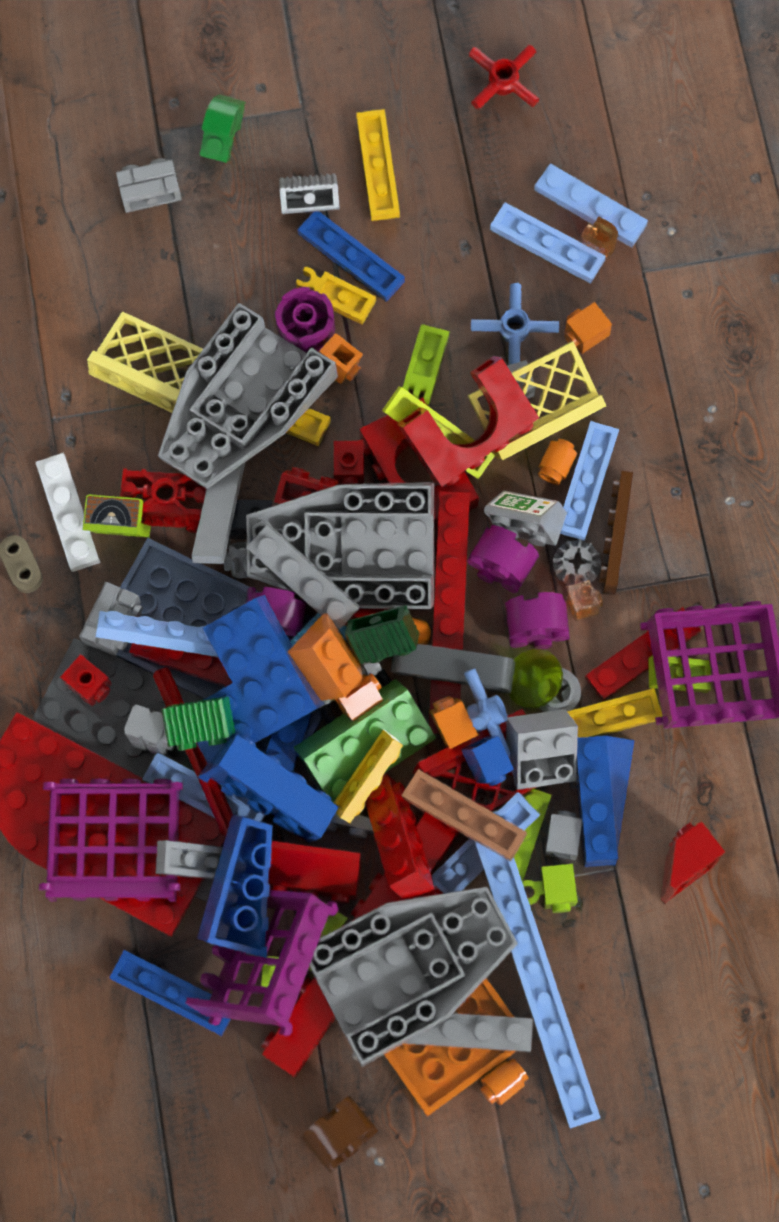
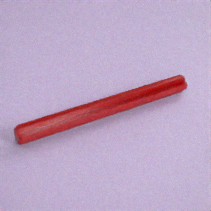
(212, 789)

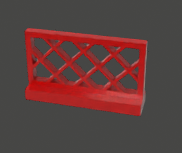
(452, 758)

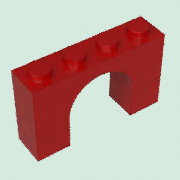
(509, 415)
(385, 443)

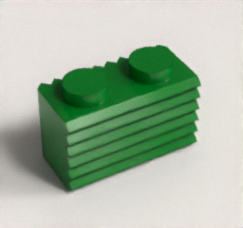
(198, 722)

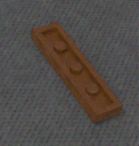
(617, 519)

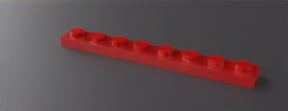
(450, 585)

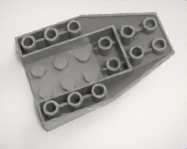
(240, 397)
(363, 538)
(409, 966)

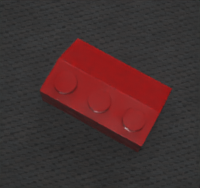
(690, 857)
(315, 871)

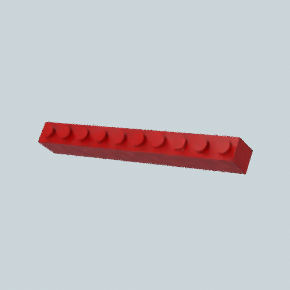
(312, 1013)

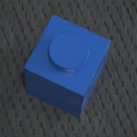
(488, 760)

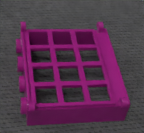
(719, 712)
(109, 887)
(289, 969)

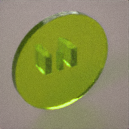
(536, 678)

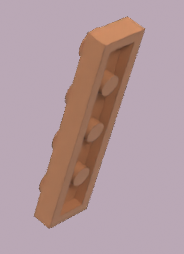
(464, 815)

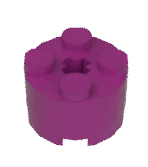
(310, 306)
(502, 558)
(288, 610)
(537, 620)

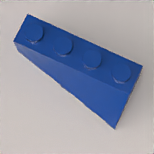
(270, 788)
(601, 793)
(240, 889)

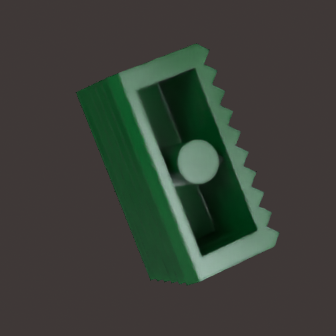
(382, 635)

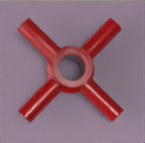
(507, 68)

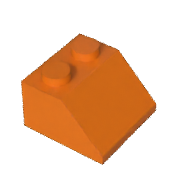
(326, 660)

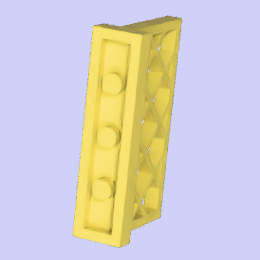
(139, 382)
(557, 419)

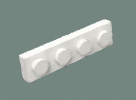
(67, 512)

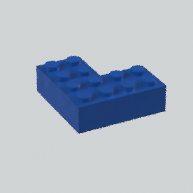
(265, 680)

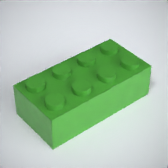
(341, 745)

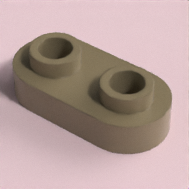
(20, 562)

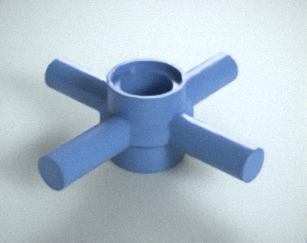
(516, 315)
(486, 712)

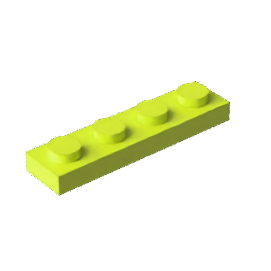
(404, 403)

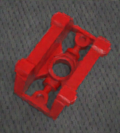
(168, 511)

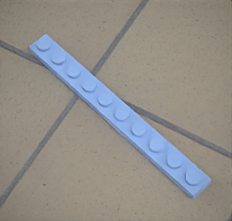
(540, 989)

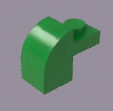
(219, 126)

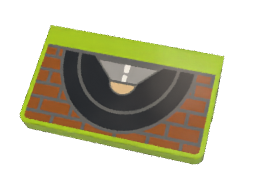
(114, 516)

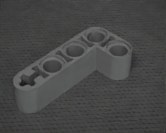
(450, 664)

